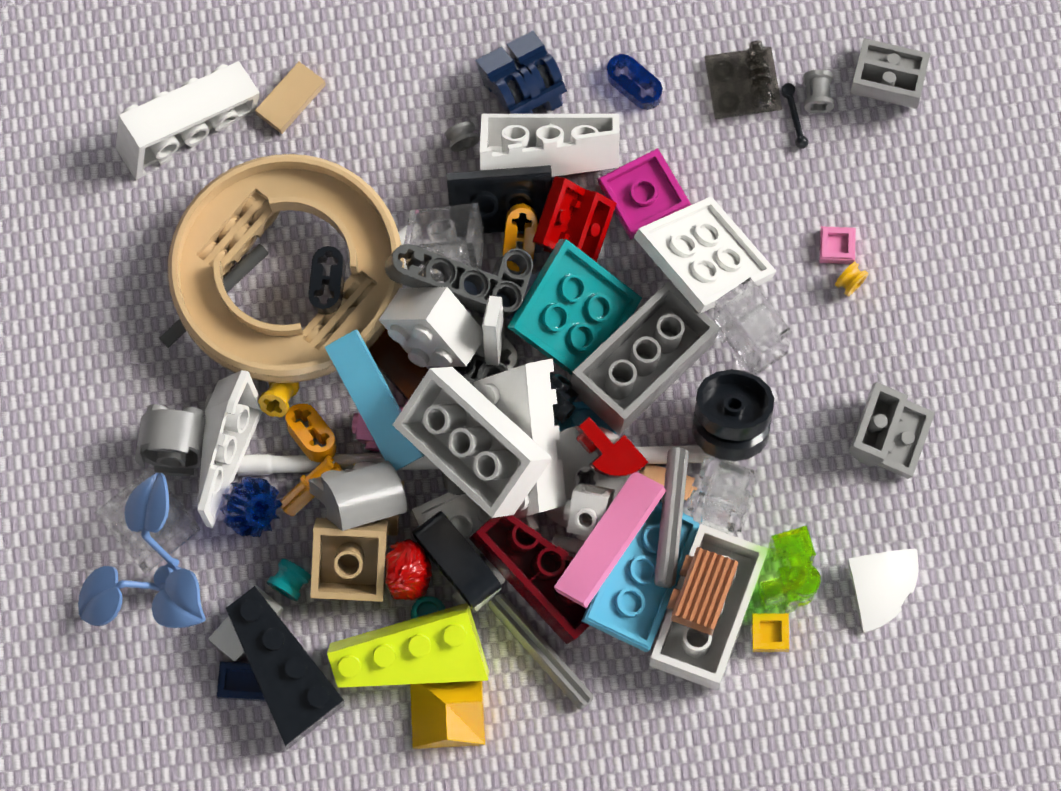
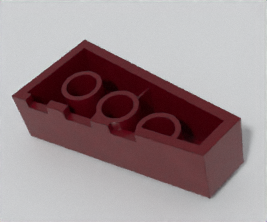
(533, 570)

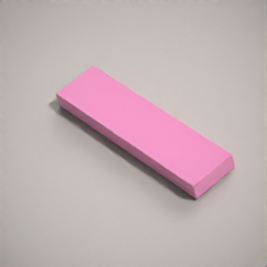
(610, 539)

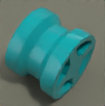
(289, 579)

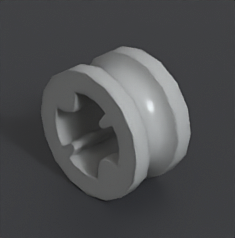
(462, 136)

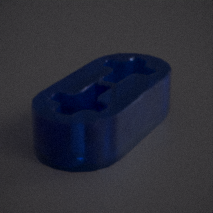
(638, 75)

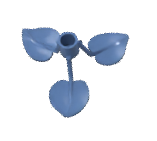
(179, 595)

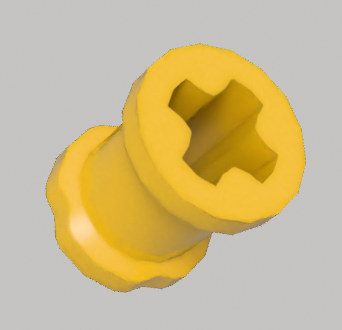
(275, 400)

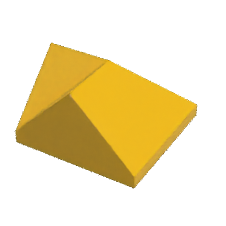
(447, 714)

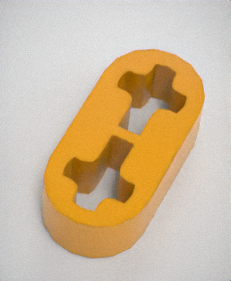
(512, 236)
(304, 436)

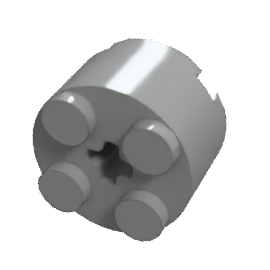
(171, 440)

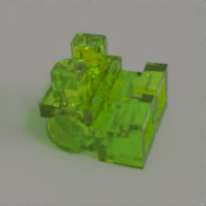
(797, 578)

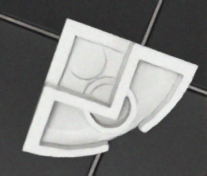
(882, 585)

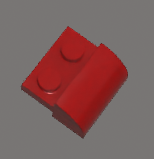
(574, 215)
(614, 458)

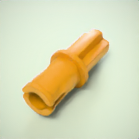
(300, 494)

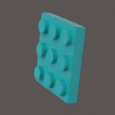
(572, 307)

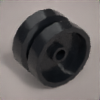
(732, 415)

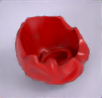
(407, 570)

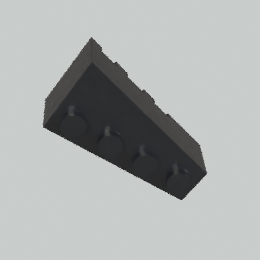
(286, 674)

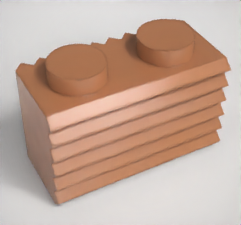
(703, 590)

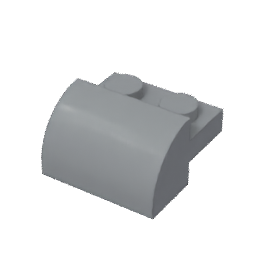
(890, 73)
(891, 431)
(360, 494)

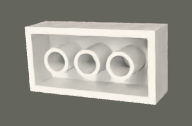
(472, 441)
(698, 654)

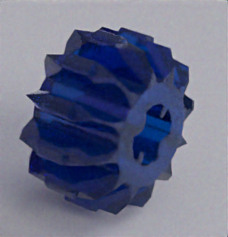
(251, 506)

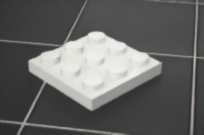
(703, 253)

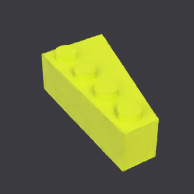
(415, 651)

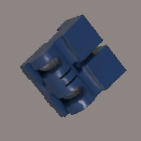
(525, 78)

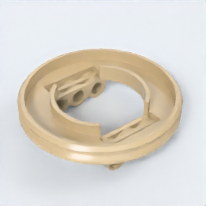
(224, 226)

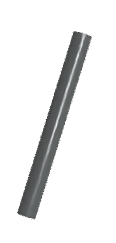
(230, 281)

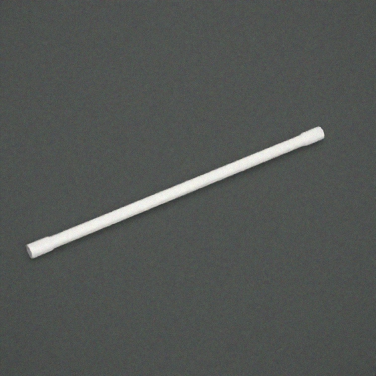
(267, 464)

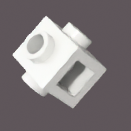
(586, 508)

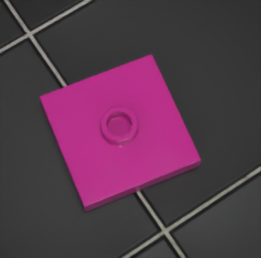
(643, 191)

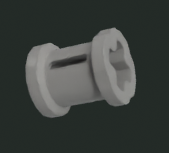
(818, 91)

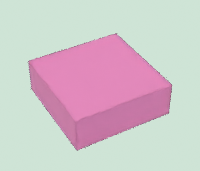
(837, 245)

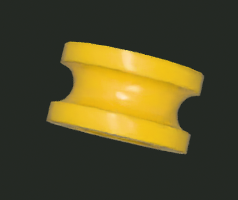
(851, 279)

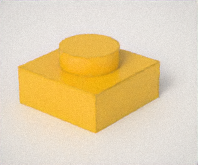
(770, 632)

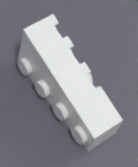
(184, 116)
(561, 140)
(528, 401)

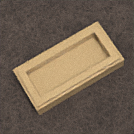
(290, 97)

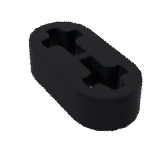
(319, 279)

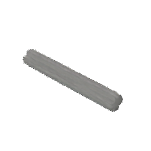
(671, 517)
(540, 651)

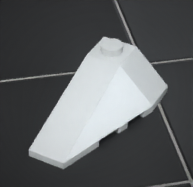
(229, 426)

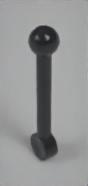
(788, 92)

